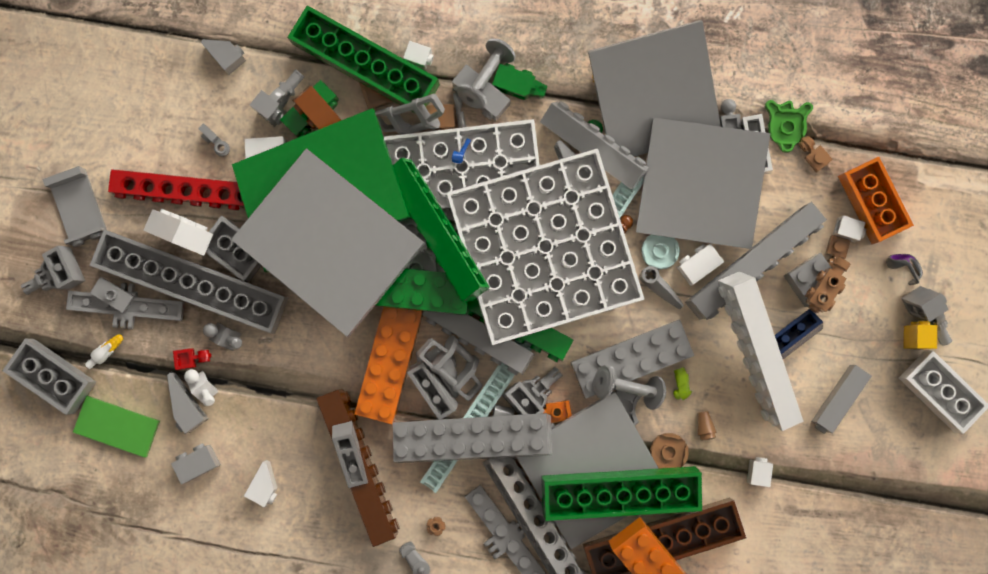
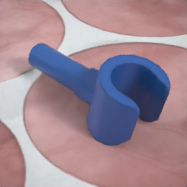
(457, 157)

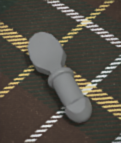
(459, 114)

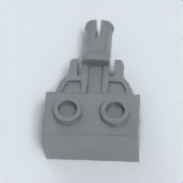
(272, 105)
(57, 271)
(930, 307)
(528, 397)

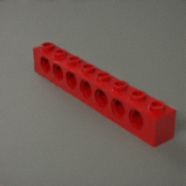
(120, 180)

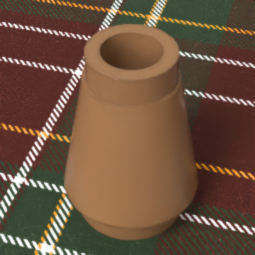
(706, 428)

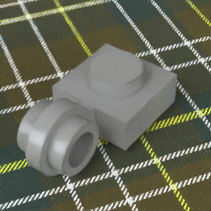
(209, 136)

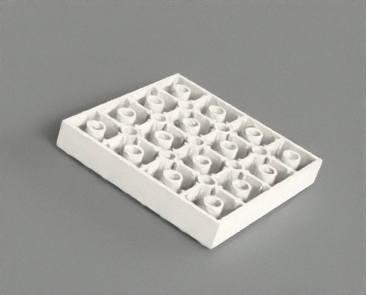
(491, 154)
(546, 246)

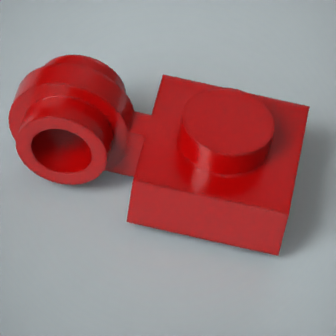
(187, 359)

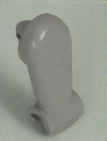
(414, 559)

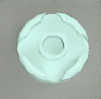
(660, 251)

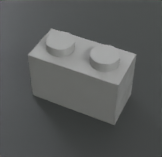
(196, 463)

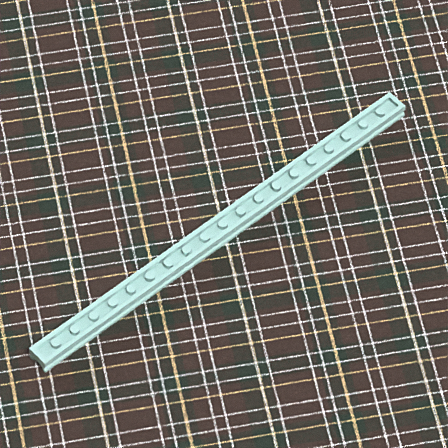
(501, 376)

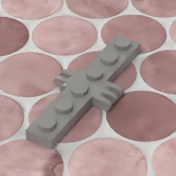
(138, 308)
(506, 536)

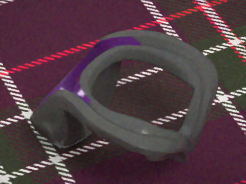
(899, 260)

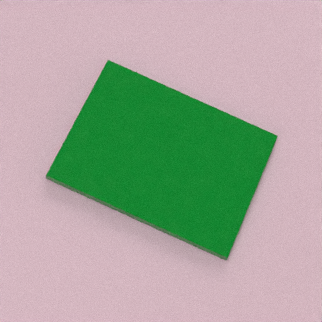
(349, 147)

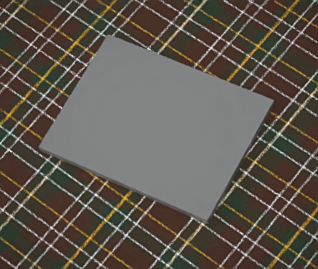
(328, 242)

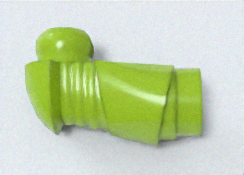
(682, 381)

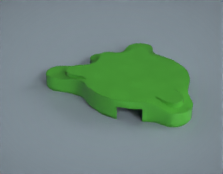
(787, 124)

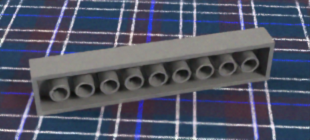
(189, 281)

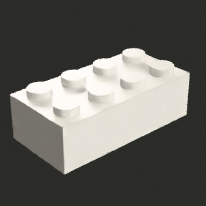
(944, 392)

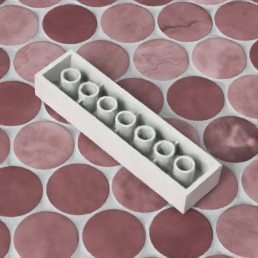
(760, 350)

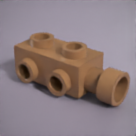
(825, 287)

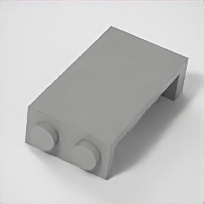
(76, 205)

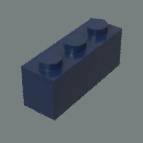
(798, 332)

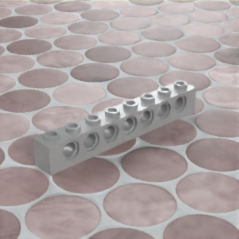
(526, 516)

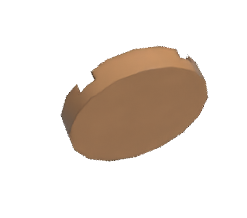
(669, 451)

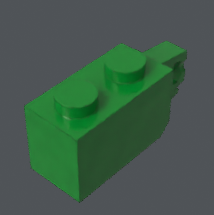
(518, 83)

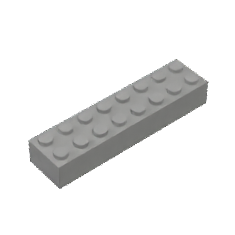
(760, 258)
(472, 438)

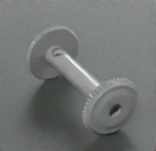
(500, 52)
(653, 392)

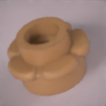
(435, 521)

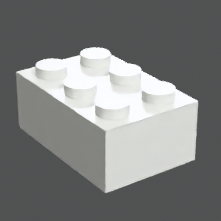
(178, 230)

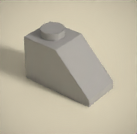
(225, 54)

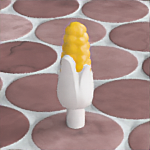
(101, 353)

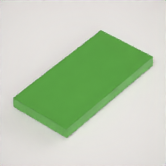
(116, 426)

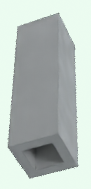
(841, 399)

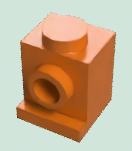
(564, 407)

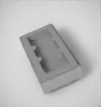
(112, 294)

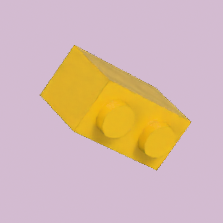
(920, 336)

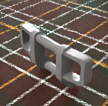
(427, 121)
(447, 351)

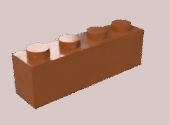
(315, 108)

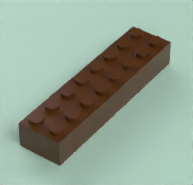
(370, 496)
(680, 534)

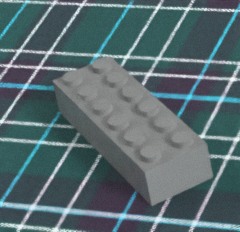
(635, 356)

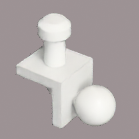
(200, 387)

